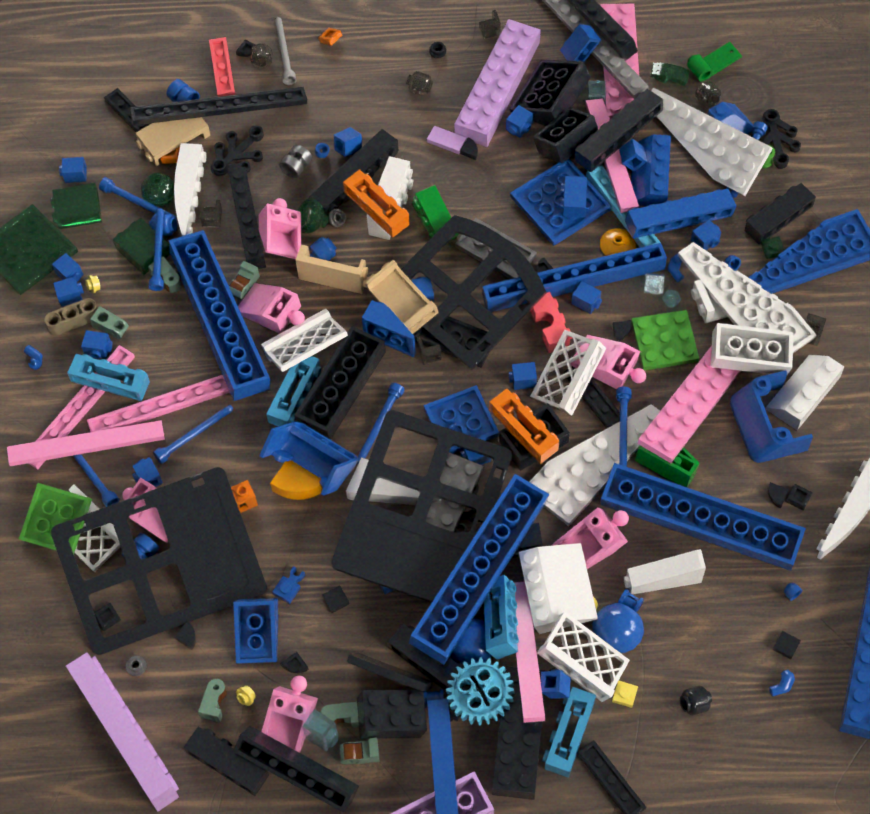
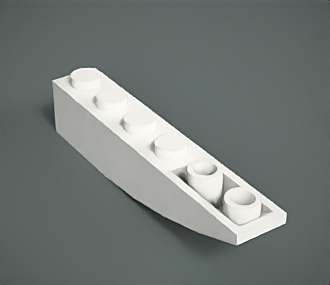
(187, 184)
(855, 508)

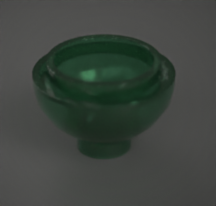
(158, 189)
(312, 216)

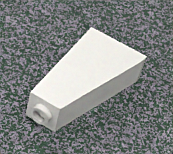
(383, 490)
(666, 573)

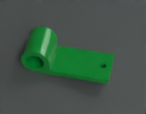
(714, 62)

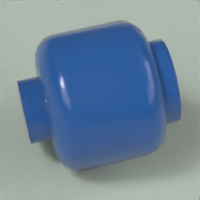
(169, 224)
(323, 249)

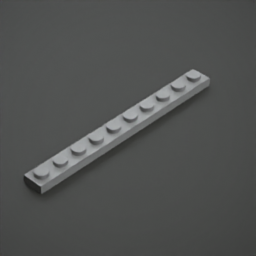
(603, 52)

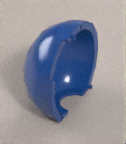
(619, 627)
(472, 644)

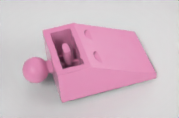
(280, 229)
(271, 307)
(611, 366)
(149, 518)
(593, 536)
(285, 721)

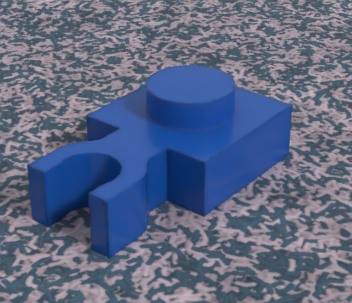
(288, 587)

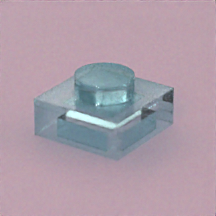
(596, 89)
(654, 283)

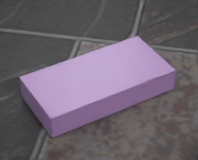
(446, 139)

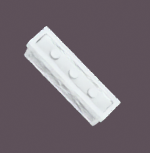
(293, 340)
(580, 376)
(108, 528)
(577, 671)

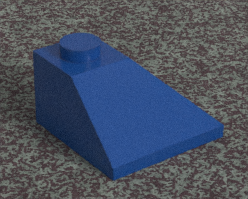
(732, 116)

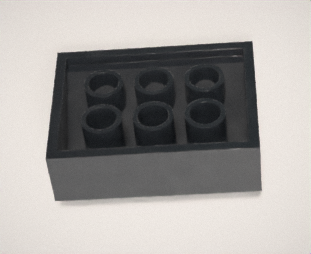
(552, 89)

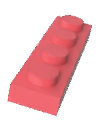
(222, 67)

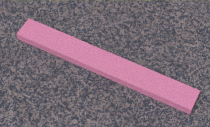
(616, 170)
(80, 404)
(160, 405)
(85, 443)
(527, 660)

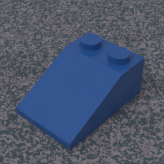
(385, 325)
(256, 630)

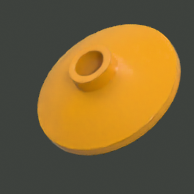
(609, 244)

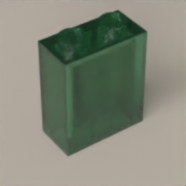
(76, 206)
(138, 245)

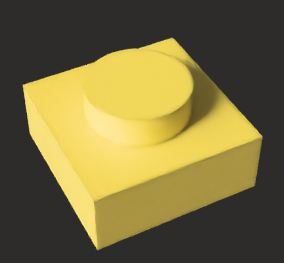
(625, 694)

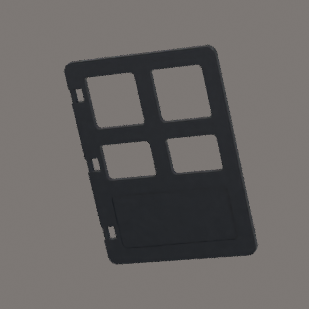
(205, 543)
(406, 550)

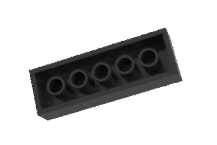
(341, 382)
(516, 749)

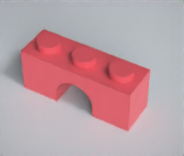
(548, 311)

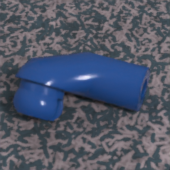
(674, 266)
(36, 357)
(785, 684)

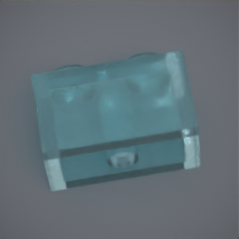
(321, 730)

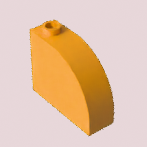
(296, 482)

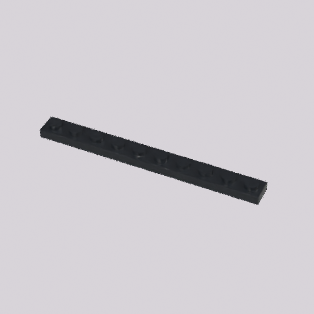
(218, 106)

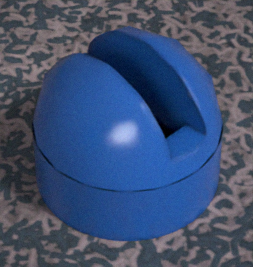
(325, 150)
(736, 262)
(792, 591)

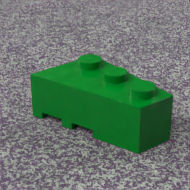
(431, 210)
(680, 471)

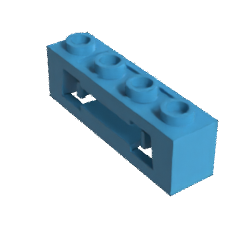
(135, 380)
(279, 411)
(502, 619)
(558, 763)

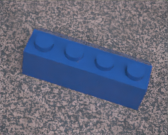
(652, 179)

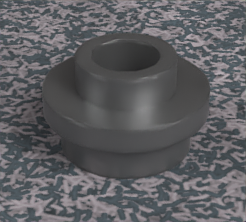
(341, 218)
(136, 671)

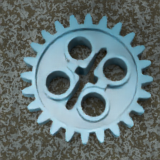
(463, 700)

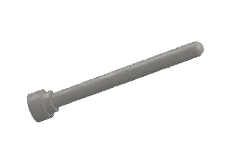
(288, 75)

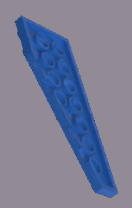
(825, 250)

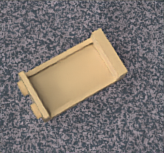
(164, 137)
(331, 273)
(401, 296)

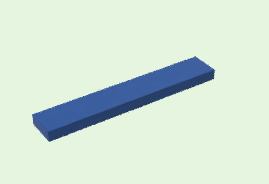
(442, 757)

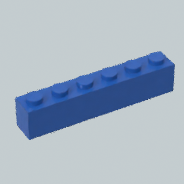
(680, 213)

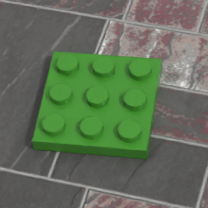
(665, 340)
(49, 508)

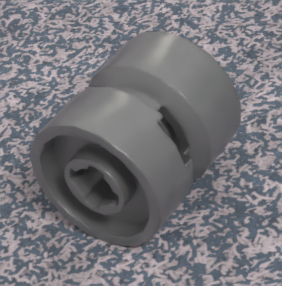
(295, 161)

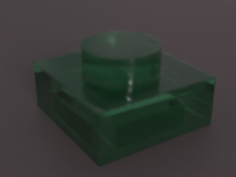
(772, 247)

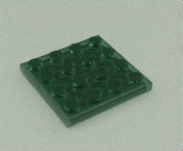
(30, 248)

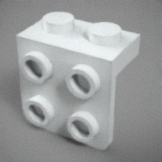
(706, 304)

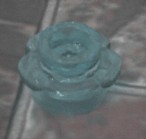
(671, 302)

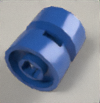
(180, 91)
(145, 546)

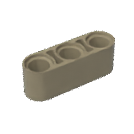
(63, 320)

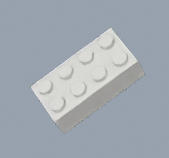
(396, 182)
(751, 349)

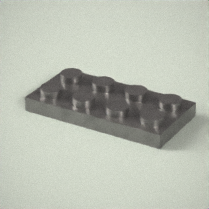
(481, 251)
(459, 474)

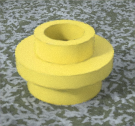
(92, 283)
(245, 695)

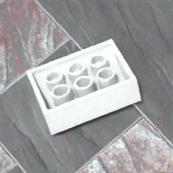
(557, 584)

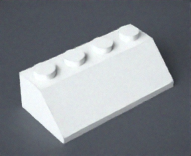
(805, 390)

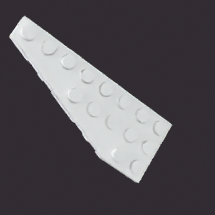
(719, 148)
(743, 298)
(583, 471)

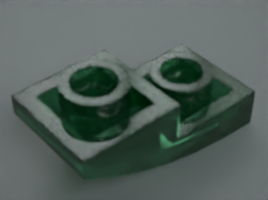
(665, 72)

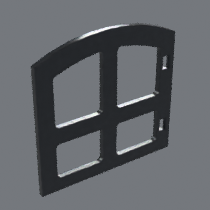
(460, 294)

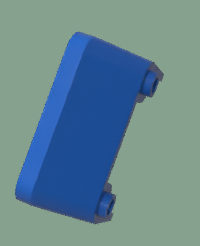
(755, 427)
(312, 452)

